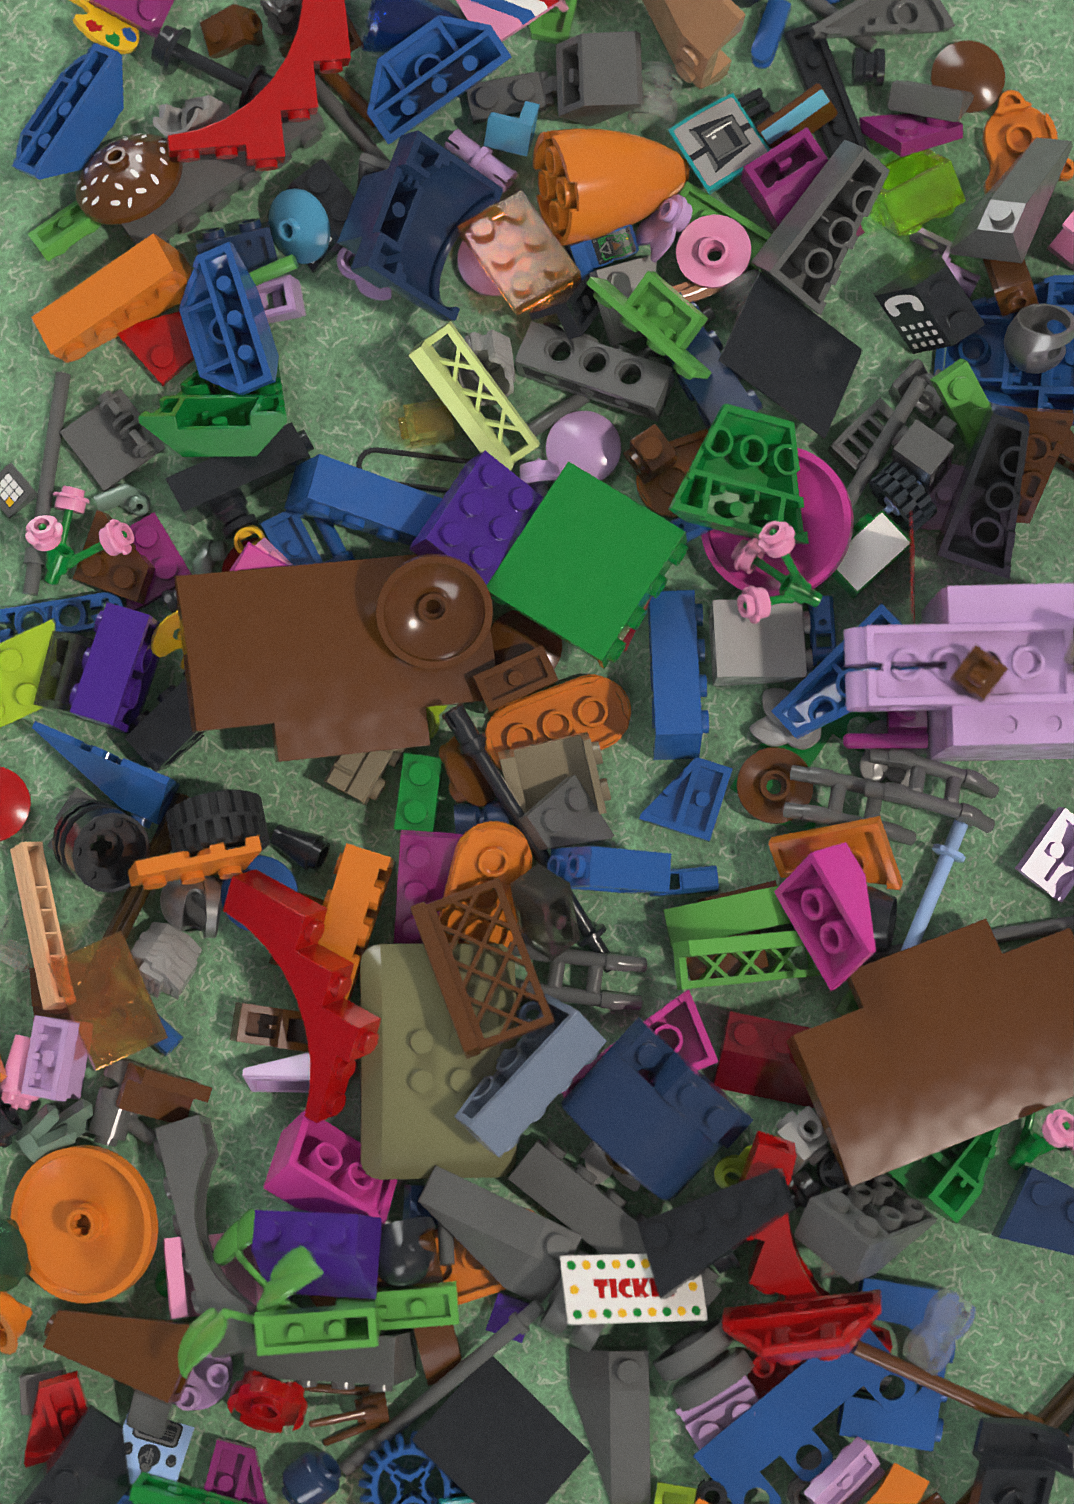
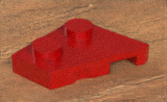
(160, 345)

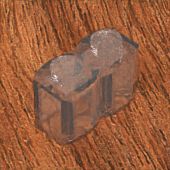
(945, 1321)

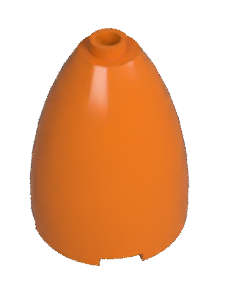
(602, 180)

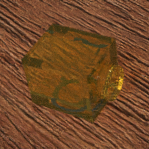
(426, 424)

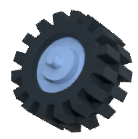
(901, 495)

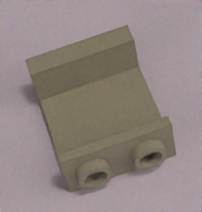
(541, 766)

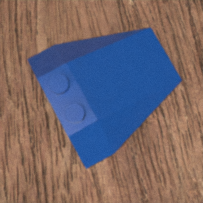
(1000, 378)

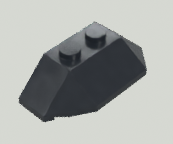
(85, 1467)

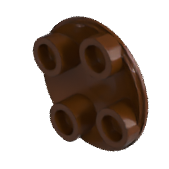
(970, 68)
(516, 634)
(465, 776)

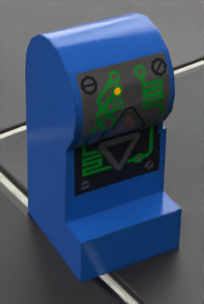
(603, 250)

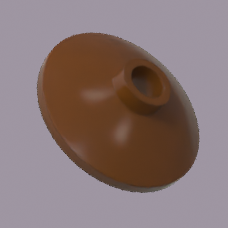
(765, 766)

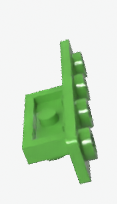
(661, 316)

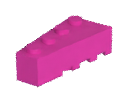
(680, 1027)

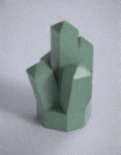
(54, 1129)

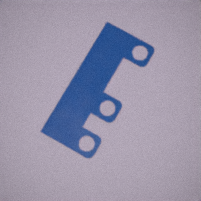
(786, 1420)

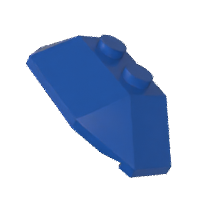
(431, 72)
(73, 116)
(228, 323)

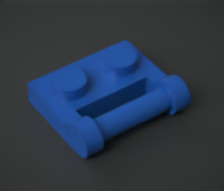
(291, 538)

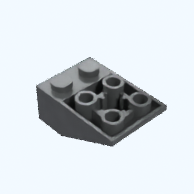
(862, 1226)

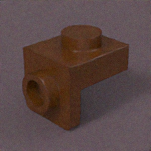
(231, 30)

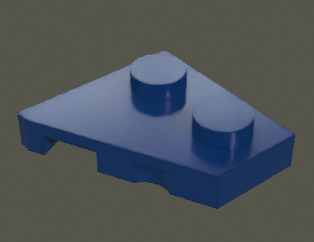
(691, 800)

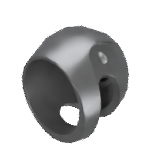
(1031, 343)
(193, 905)

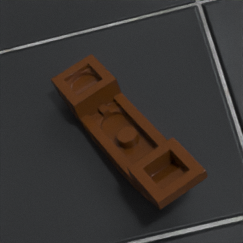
(436, 1344)

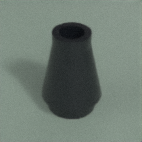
(303, 847)

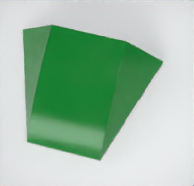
(216, 421)
(743, 476)

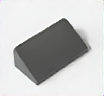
(929, 100)

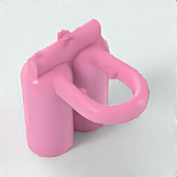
(15, 1068)

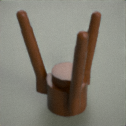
(370, 1410)

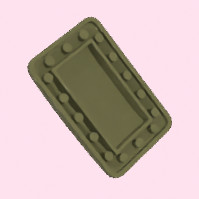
(419, 1068)

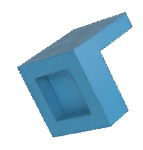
(512, 133)

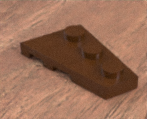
(1045, 441)

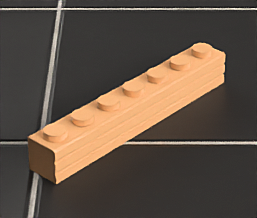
(39, 917)

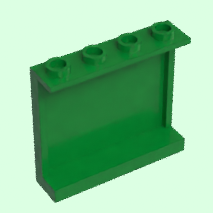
(588, 564)

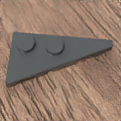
(884, 18)

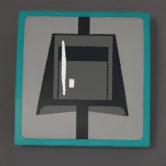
(718, 142)

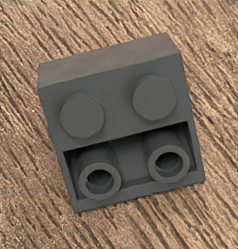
(599, 76)

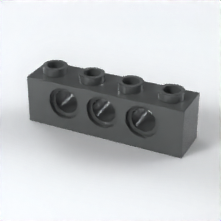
(643, 398)

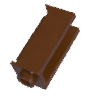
(1011, 285)

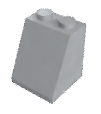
(761, 651)

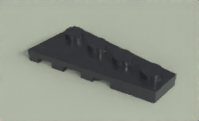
(711, 1227)

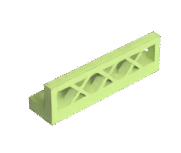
(461, 405)

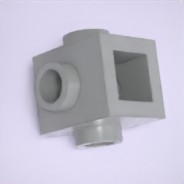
(807, 1134)

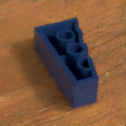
(720, 387)
(1039, 1213)

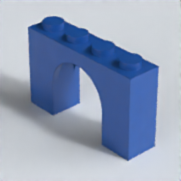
(917, 1420)

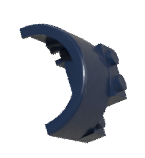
(410, 217)
(658, 1130)

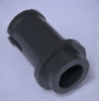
(704, 1487)

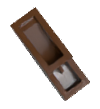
(269, 1027)

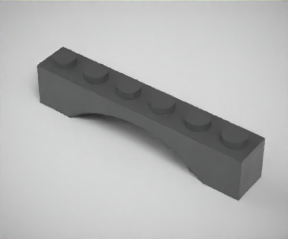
(188, 1159)

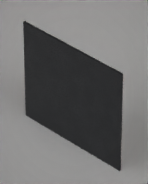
(791, 355)
(500, 1440)

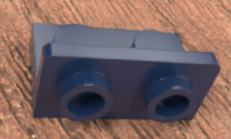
(251, 240)

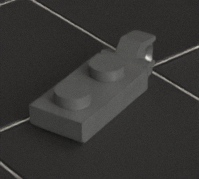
(510, 93)

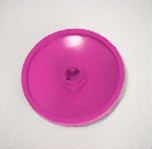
(825, 518)

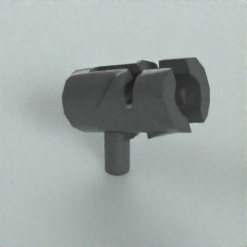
(110, 1122)

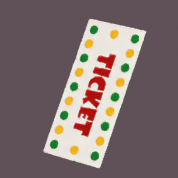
(624, 1291)

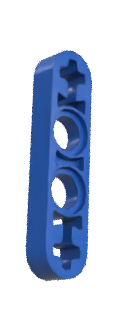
(53, 609)

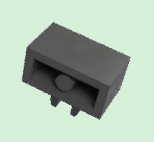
(925, 451)

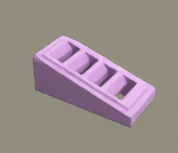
(294, 299)
(282, 1075)

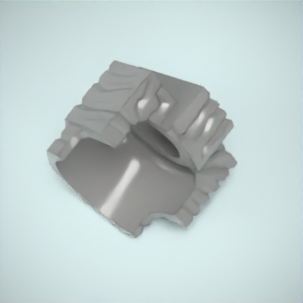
(195, 115)
(496, 356)
(165, 959)

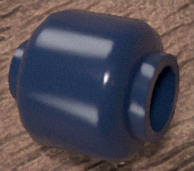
(311, 1478)

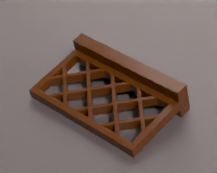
(449, 977)

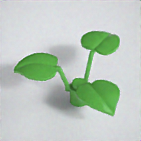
(288, 1276)

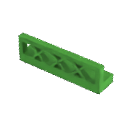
(735, 946)

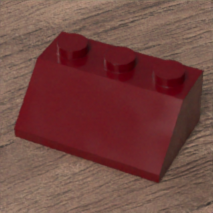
(758, 1059)

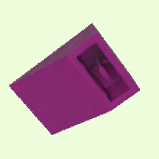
(783, 176)

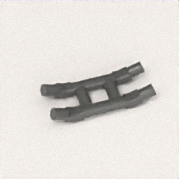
(914, 795)
(833, 814)
(592, 993)

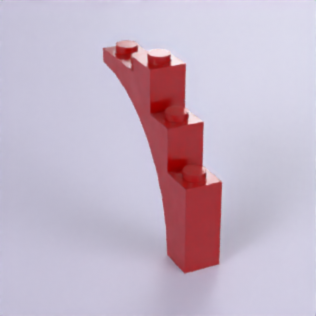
(291, 93)
(318, 977)
(776, 1258)

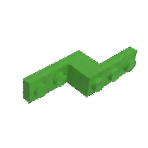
(356, 1320)

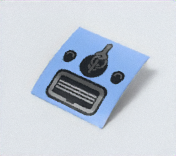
(156, 1455)

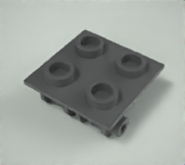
(111, 439)

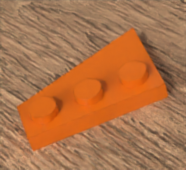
(864, 837)
(215, 860)

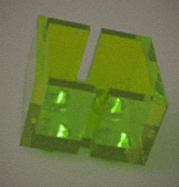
(916, 191)

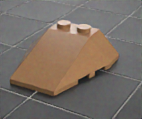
(695, 34)

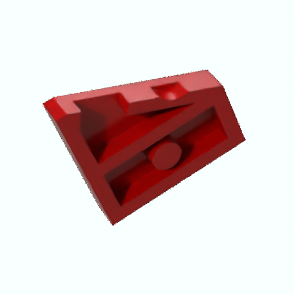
(55, 1412)

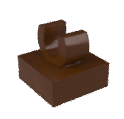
(979, 673)

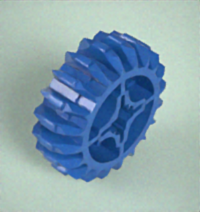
(397, 1473)

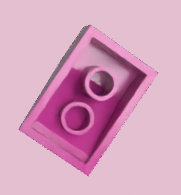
(830, 911)
(323, 1172)

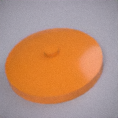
(86, 1223)

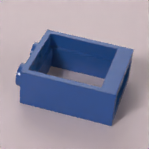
(612, 869)

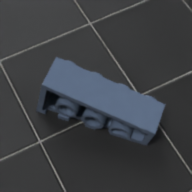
(530, 1078)

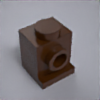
(650, 454)

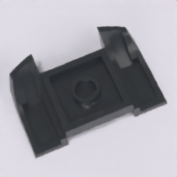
(1019, 1461)

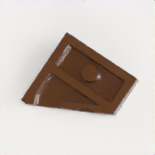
(120, 574)

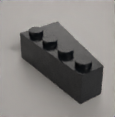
(987, 498)

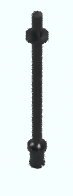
(473, 744)

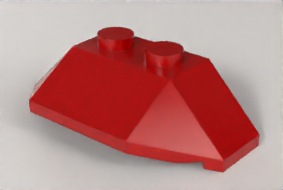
(803, 1327)

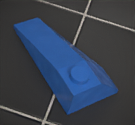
(822, 693)
(126, 783)

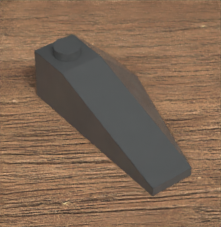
(1012, 209)
(503, 1236)

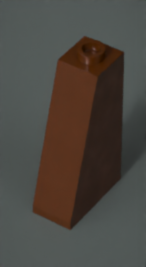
(123, 1347)

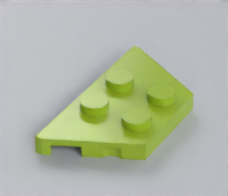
(21, 670)

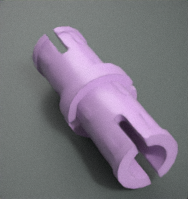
(480, 159)

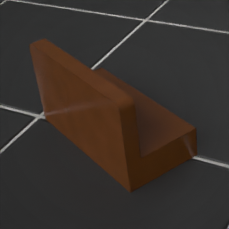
(514, 679)
(159, 1093)

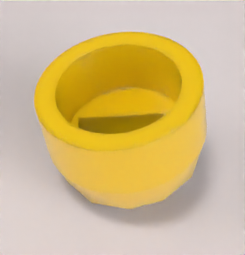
(245, 532)

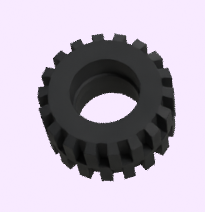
(217, 819)

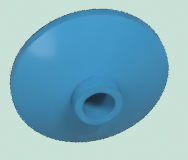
(299, 225)

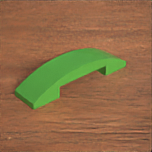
(725, 916)

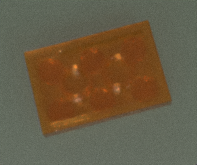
(519, 252)
(107, 1000)

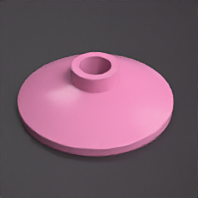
(709, 235)

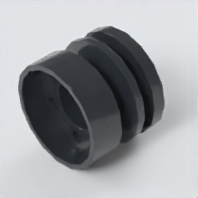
(108, 862)

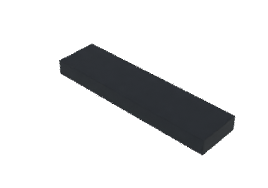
(816, 65)

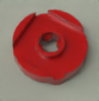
(268, 1403)

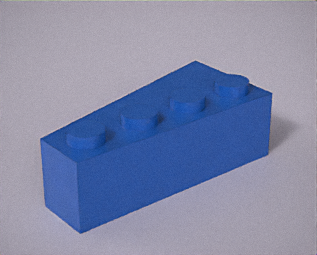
(359, 500)
(676, 675)

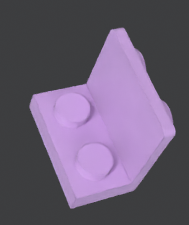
(55, 1060)

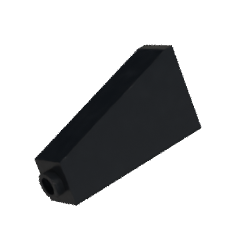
(220, 478)

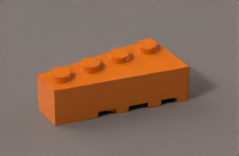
(124, 292)
(355, 903)

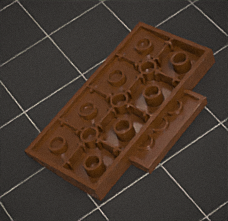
(310, 660)
(941, 1047)

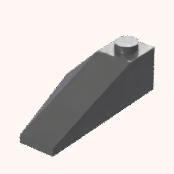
(615, 1411)

